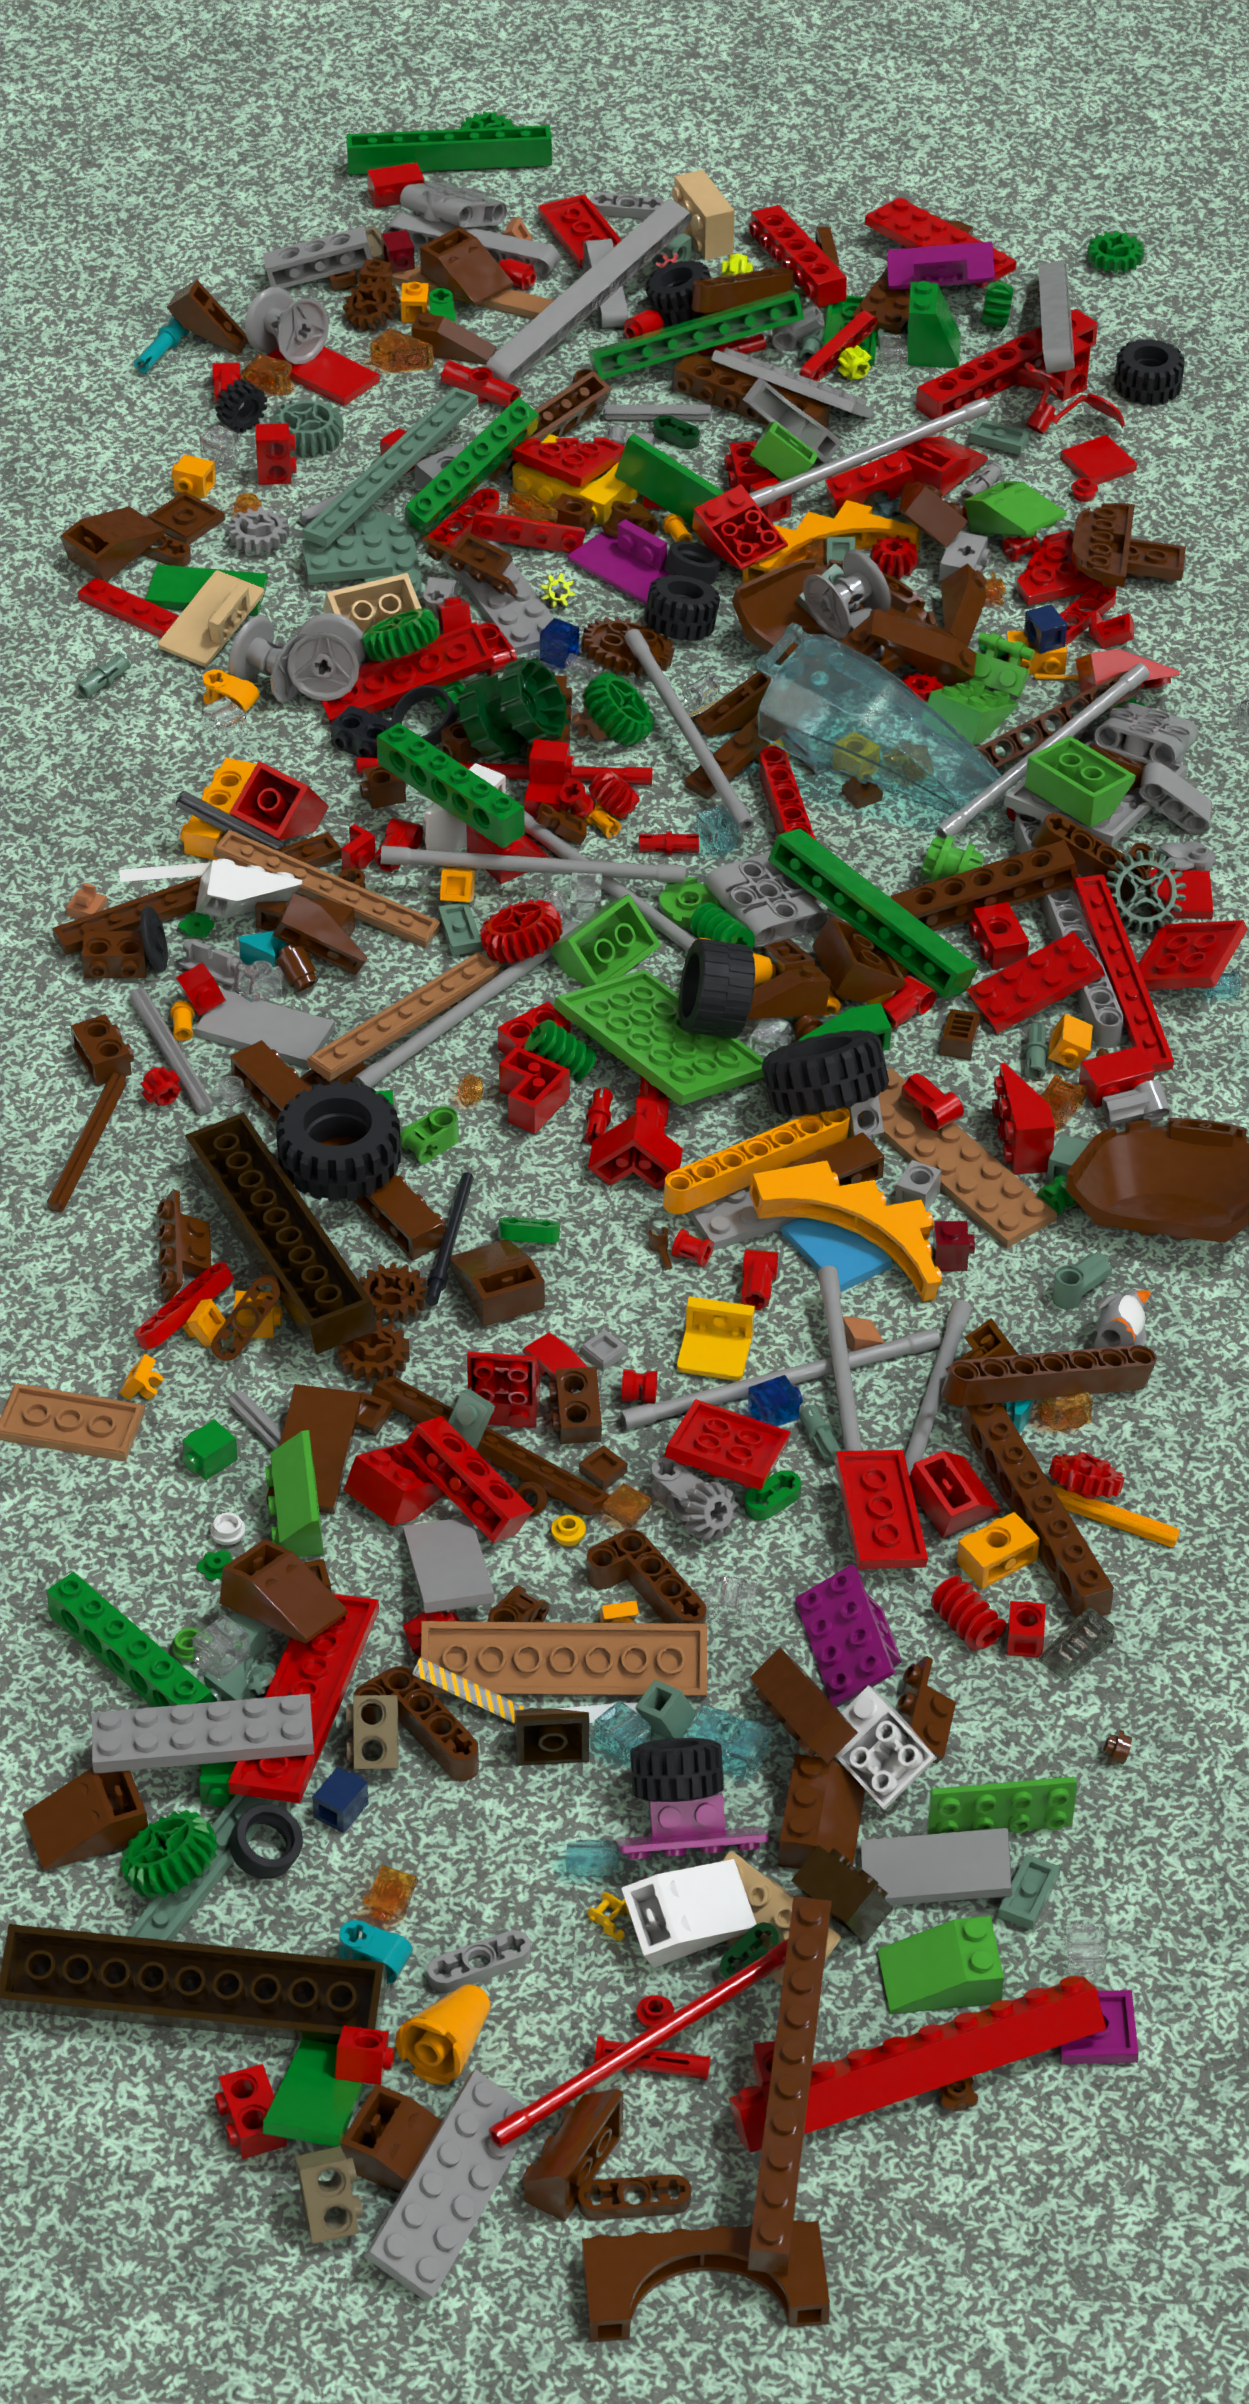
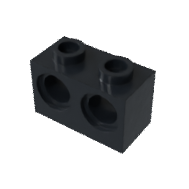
(357, 732)

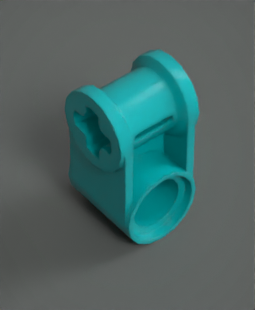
(375, 1946)

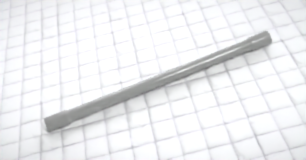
(965, 413)
(735, 807)
(959, 819)
(406, 856)
(609, 884)
(377, 1071)
(831, 1295)
(955, 1327)
(650, 1413)

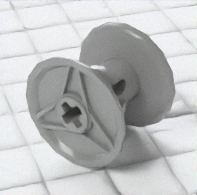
(292, 326)
(830, 602)
(256, 653)
(327, 658)

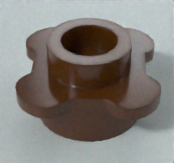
(958, 2101)

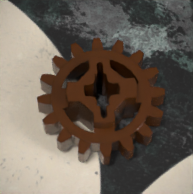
(371, 304)
(393, 1291)
(375, 1354)

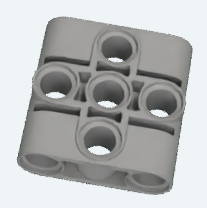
(453, 204)
(1146, 734)
(765, 900)

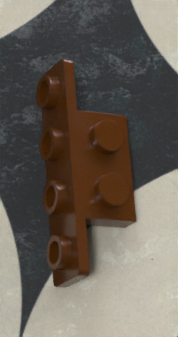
(477, 558)
(183, 1245)
(925, 1708)

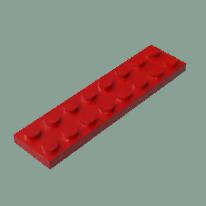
(324, 1672)

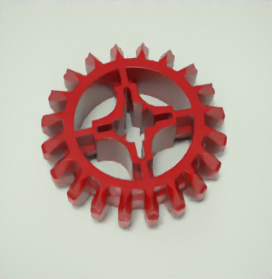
(521, 931)

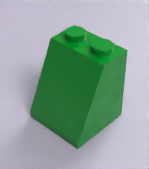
(932, 331)

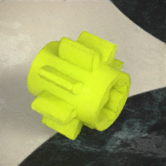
(736, 265)
(854, 363)
(563, 585)

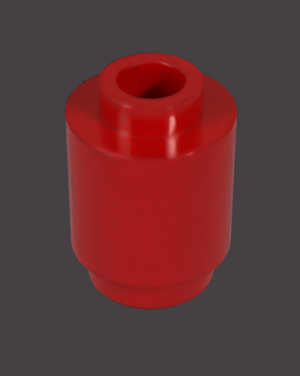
(520, 273)
(643, 323)

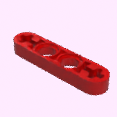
(848, 337)
(484, 500)
(1087, 600)
(181, 1306)

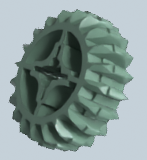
(315, 426)
(1155, 901)

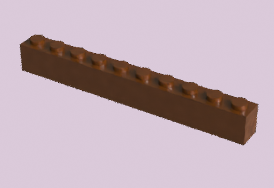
(393, 1207)
(789, 2086)

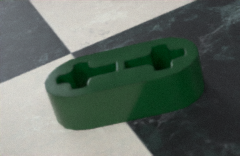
(676, 432)
(749, 1946)

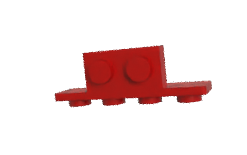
(527, 532)

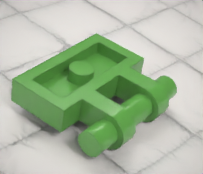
(998, 673)

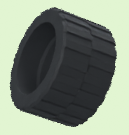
(716, 988)

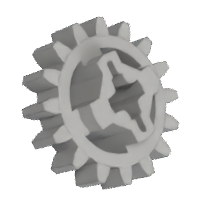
(258, 530)

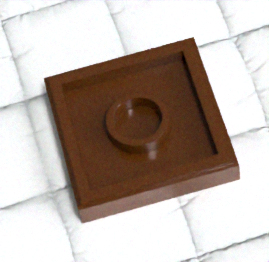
(187, 517)

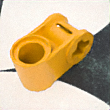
(239, 691)

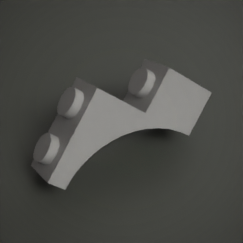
(777, 408)

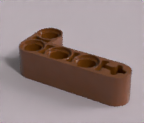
(1089, 852)
(636, 1559)
(425, 1720)

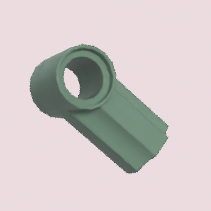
(1076, 1280)

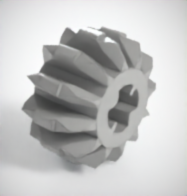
(708, 1510)

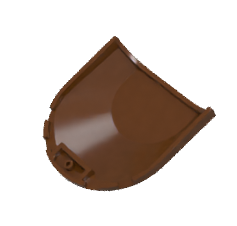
(770, 604)
(1166, 1179)

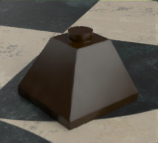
(551, 1736)

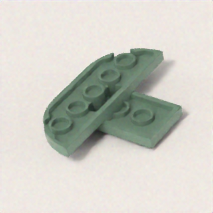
(376, 551)

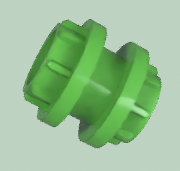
(947, 860)

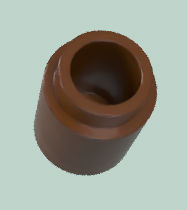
(297, 967)

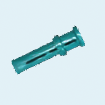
(167, 338)

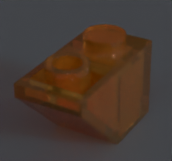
(400, 352)

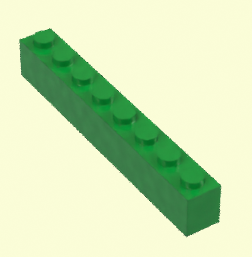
(451, 149)
(696, 334)
(873, 913)

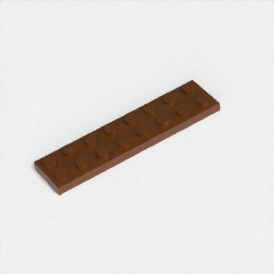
(892, 306)

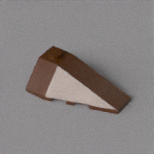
(924, 647)

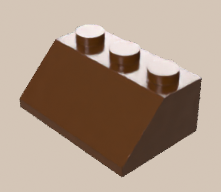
(855, 963)
(820, 1810)
(575, 2152)

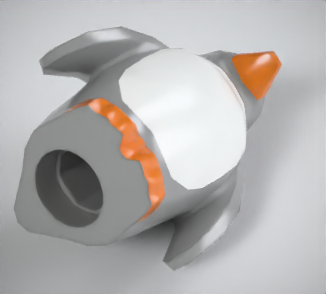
(1121, 1319)

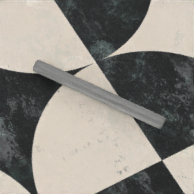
(171, 1051)

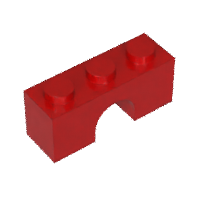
(882, 474)

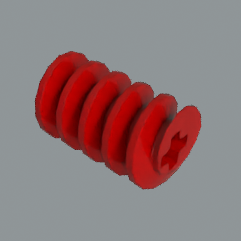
(967, 1613)

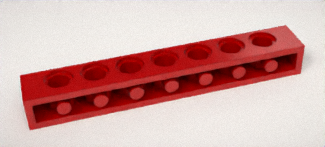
(993, 370)

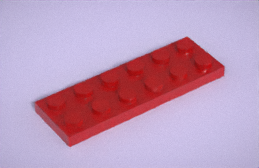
(919, 228)
(440, 663)

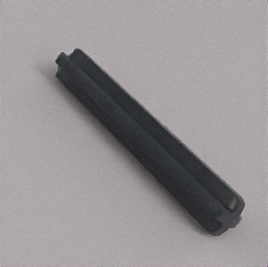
(223, 820)

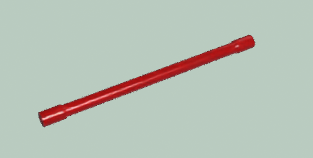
(631, 775)
(522, 2120)

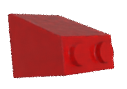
(278, 804)

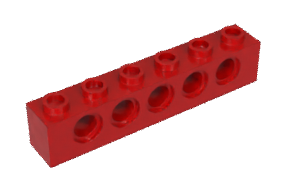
(797, 251)

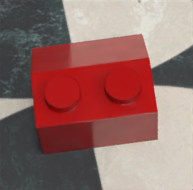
(521, 847)

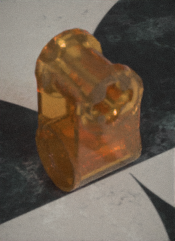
(268, 373)
(1063, 1100)

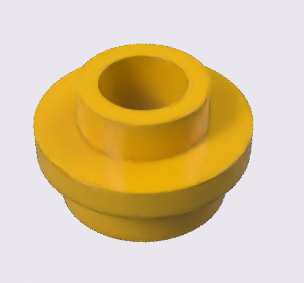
(570, 1536)

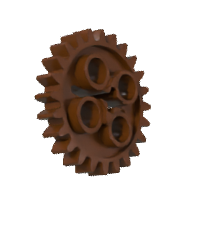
(607, 646)

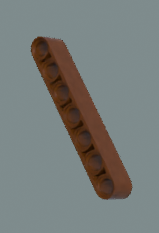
(1036, 727)
(1048, 1375)

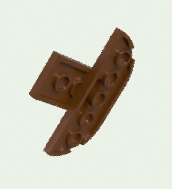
(1107, 552)

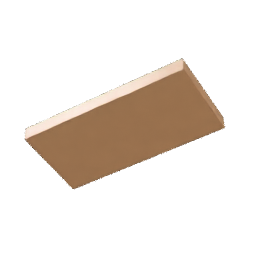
(70, 1422)

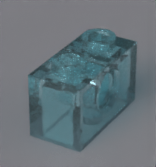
(742, 1741)

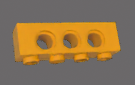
(222, 793)

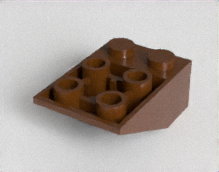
(463, 267)
(930, 513)
(109, 541)
(499, 1281)
(279, 1592)
(86, 1818)
(389, 2137)

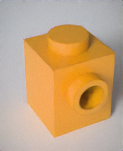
(414, 300)
(193, 476)

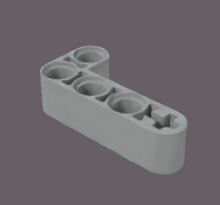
(614, 310)

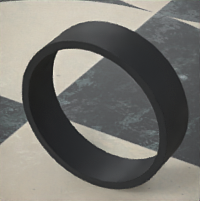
(417, 694)

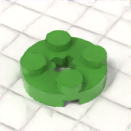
(673, 900)

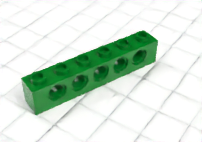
(471, 467)
(451, 785)
(122, 1645)

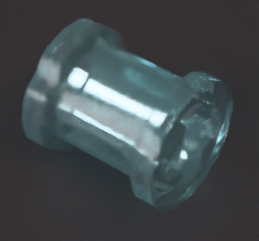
(1227, 984)

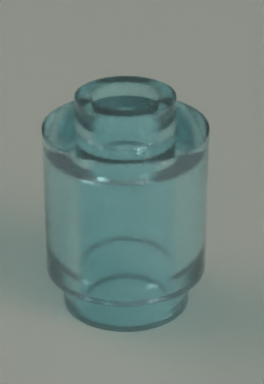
(592, 1858)

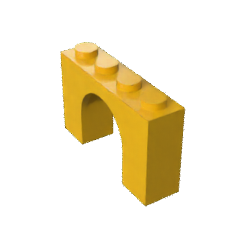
(549, 489)

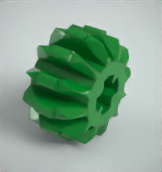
(997, 304)

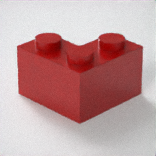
(548, 772)
(533, 1088)
(635, 1148)

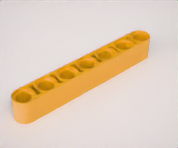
(734, 1166)

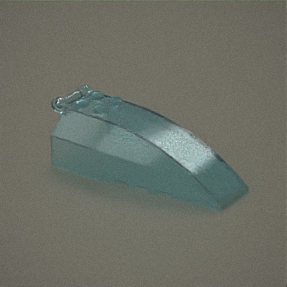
(865, 722)

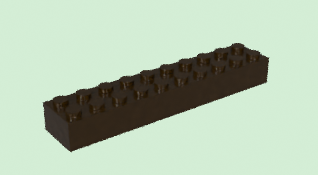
(281, 1233)
(189, 1984)

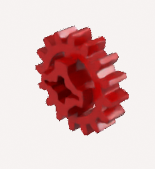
(1086, 1475)

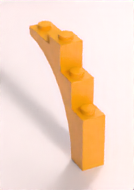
(851, 521)
(859, 1207)

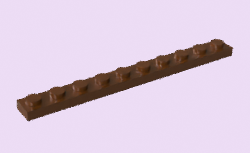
(747, 744)
(177, 898)

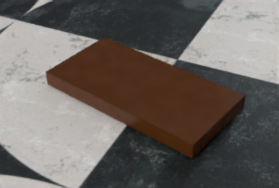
(331, 1424)

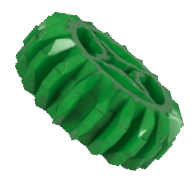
(400, 634)
(618, 709)
(169, 1854)

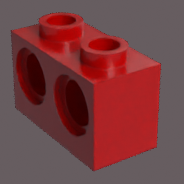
(1075, 379)
(273, 453)
(742, 466)
(517, 1030)
(248, 2111)

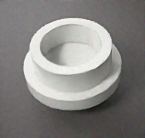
(227, 1529)

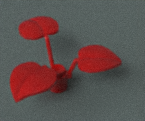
(1043, 413)

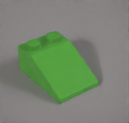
(943, 1967)

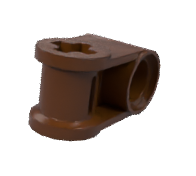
(633, 513)
(519, 1607)

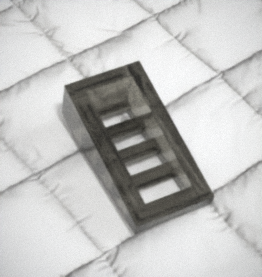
(1090, 1626)

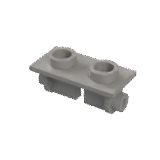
(218, 962)

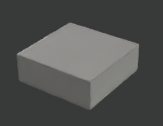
(604, 1350)

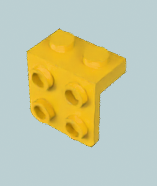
(716, 1339)

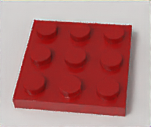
(1190, 954)
(727, 1444)

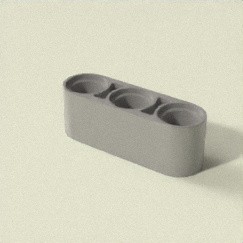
(1175, 798)

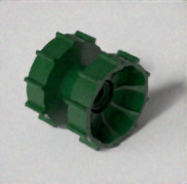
(512, 709)

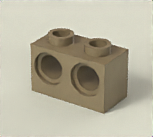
(384, 1732)
(322, 2195)

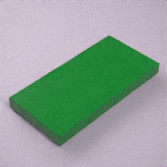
(839, 315)
(663, 479)
(177, 585)
(310, 2100)

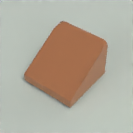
(861, 1333)

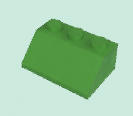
(1078, 780)
(606, 943)
(295, 1497)

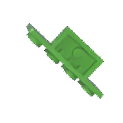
(1003, 1805)

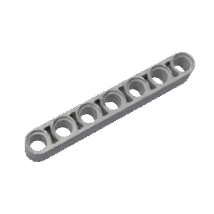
(500, 246)

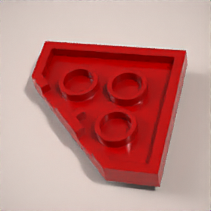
(568, 459)
(1052, 573)

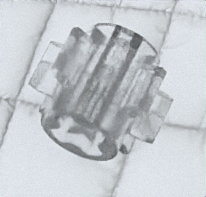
(1240, 718)

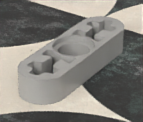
(612, 205)
(485, 1948)

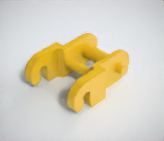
(597, 1915)

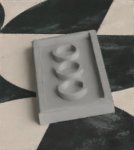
(286, 1030)
(448, 1564)
(940, 1866)

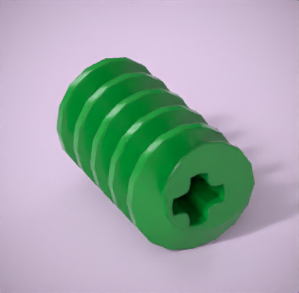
(716, 924)
(561, 1048)

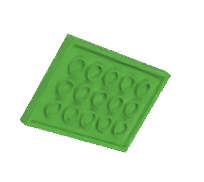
(641, 1026)

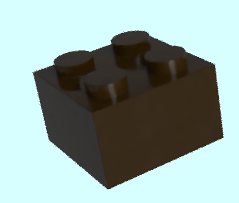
(855, 1895)

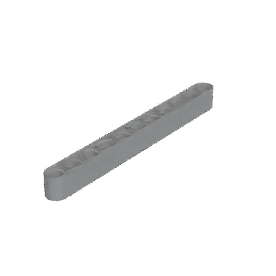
(589, 292)
(1056, 317)
(1063, 917)

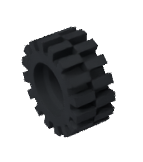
(233, 398)

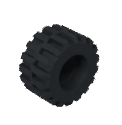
(672, 288)
(1149, 371)
(681, 607)
(677, 1769)

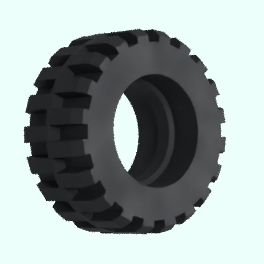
(825, 1073)
(343, 1169)

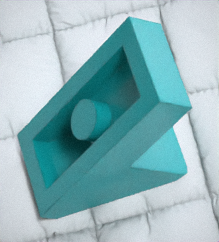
(260, 948)

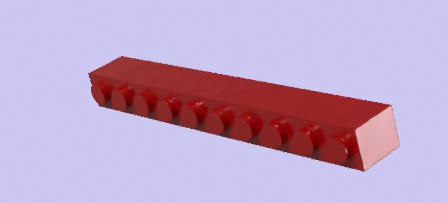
(933, 2057)

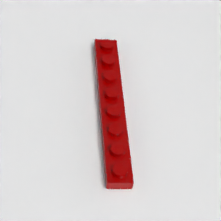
(1123, 970)

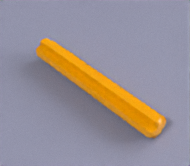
(1119, 1517)

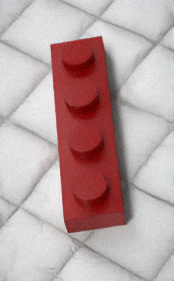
(127, 607)

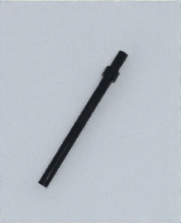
(438, 1276)

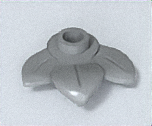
(1188, 856)

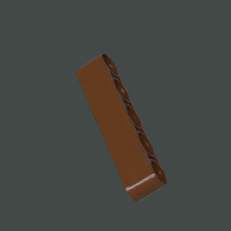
(738, 289)

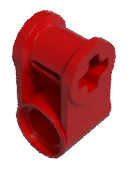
(499, 647)

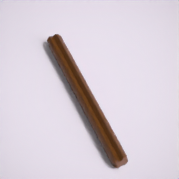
(86, 1142)

